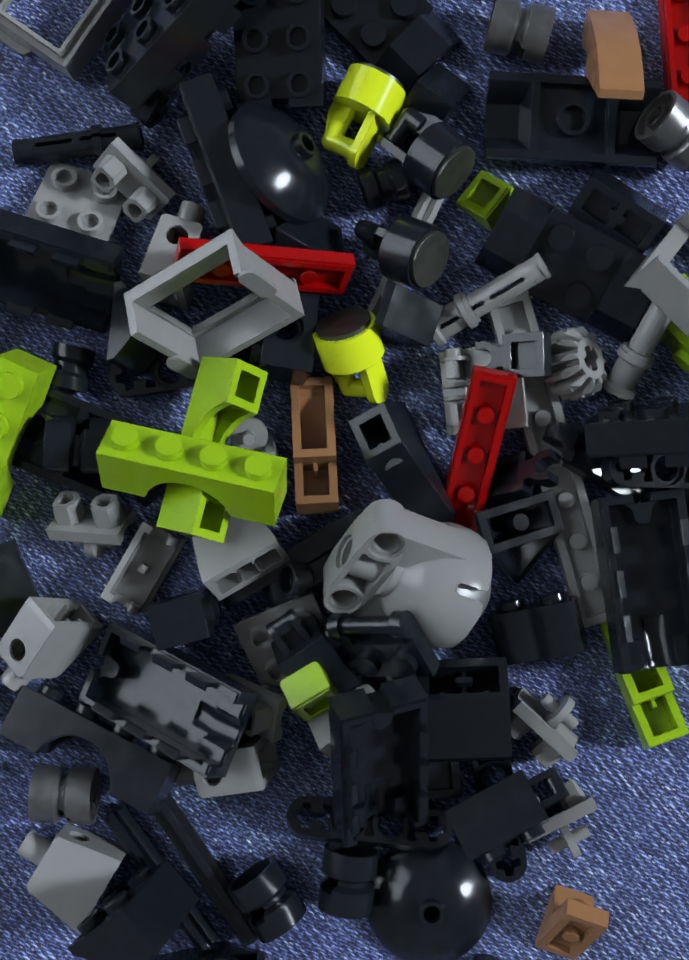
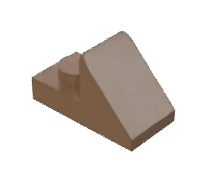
(570, 923)

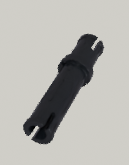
(75, 144)

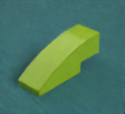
(650, 702)

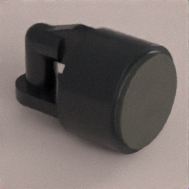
(436, 159)
(406, 251)

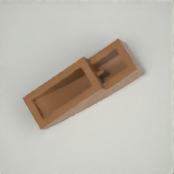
(613, 55)
(314, 446)

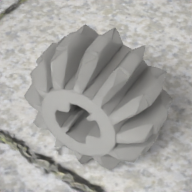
(576, 364)

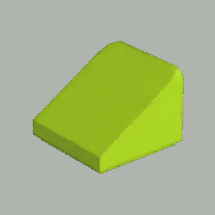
(485, 199)
(308, 691)

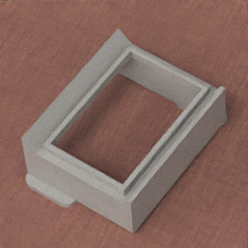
(78, 46)
(661, 280)
(254, 317)

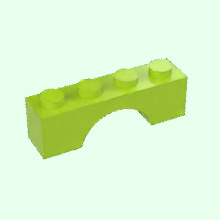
(22, 393)
(221, 399)
(241, 479)

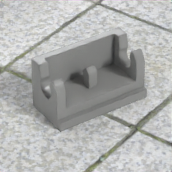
(143, 567)

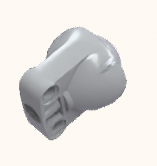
(411, 564)

